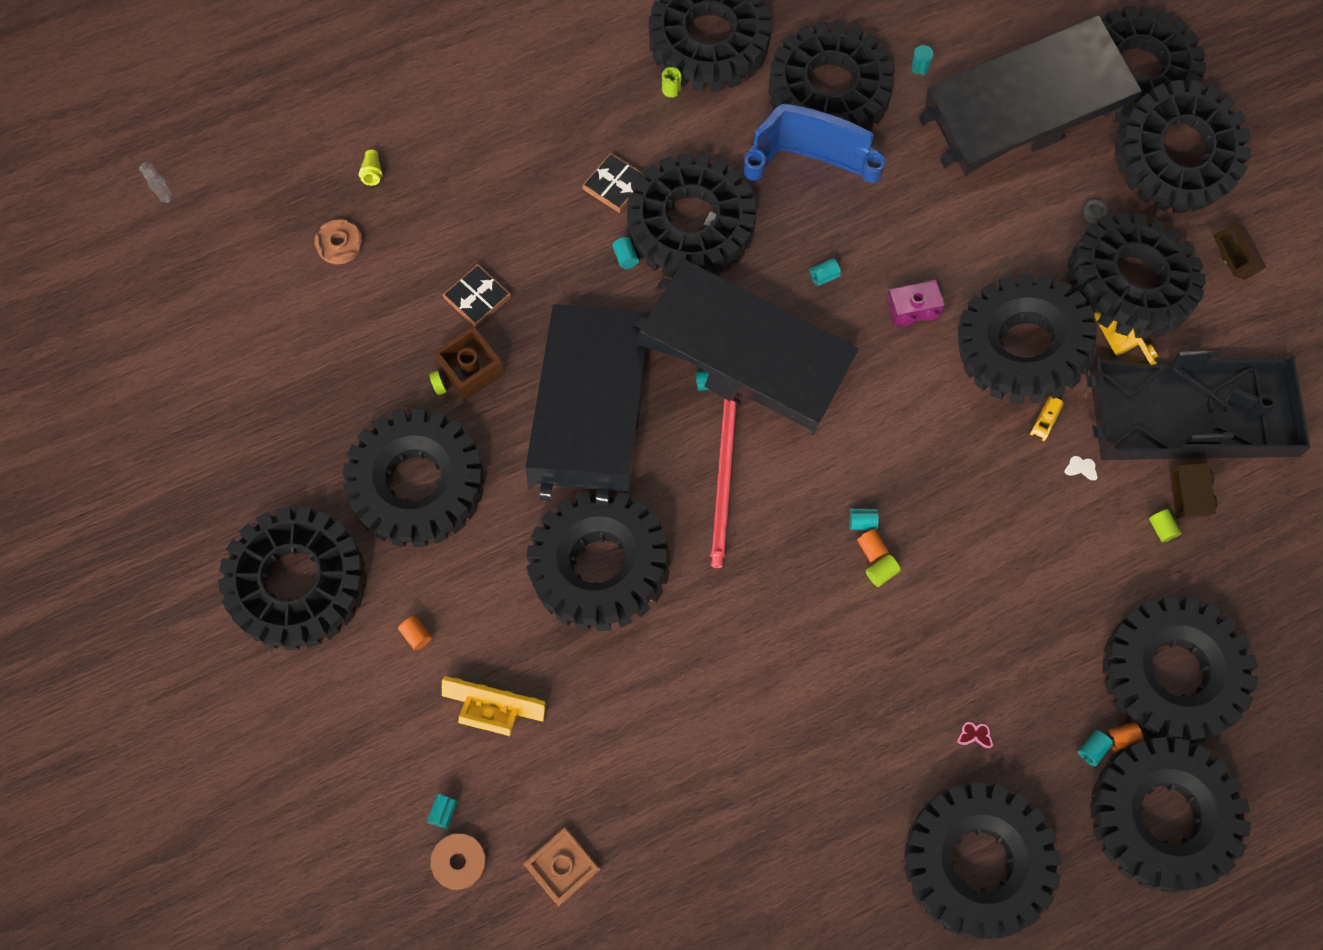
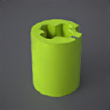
(671, 82)
(1165, 525)
(883, 570)

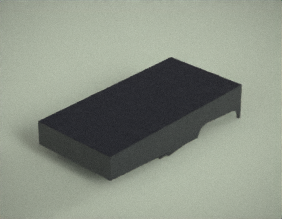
(1030, 95)
(747, 345)
(587, 402)
(1198, 408)

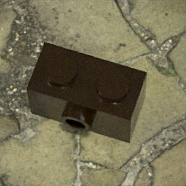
(1239, 251)
(1193, 491)

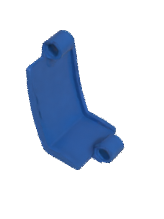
(814, 136)

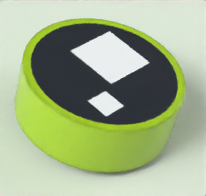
(438, 382)

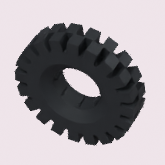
(1172, 48)
(860, 57)
(707, 62)
(1147, 158)
(707, 248)
(1041, 304)
(1137, 308)
(407, 438)
(580, 525)
(317, 612)
(1214, 644)
(1208, 790)
(1029, 851)

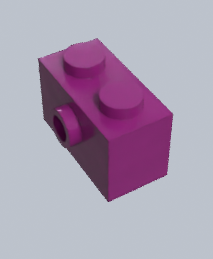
(915, 303)

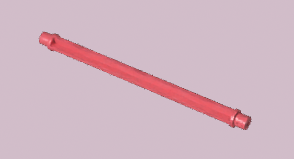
(723, 484)

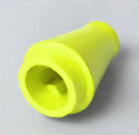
(370, 169)

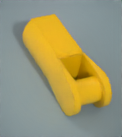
(1048, 417)

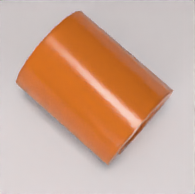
(872, 546)
(415, 633)
(1125, 736)

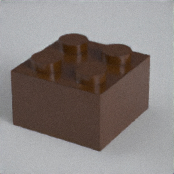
(468, 362)

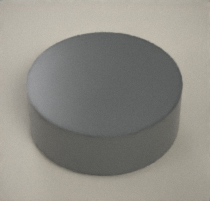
(1094, 210)

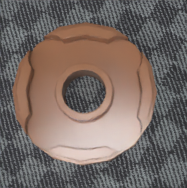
(338, 253)
(442, 857)

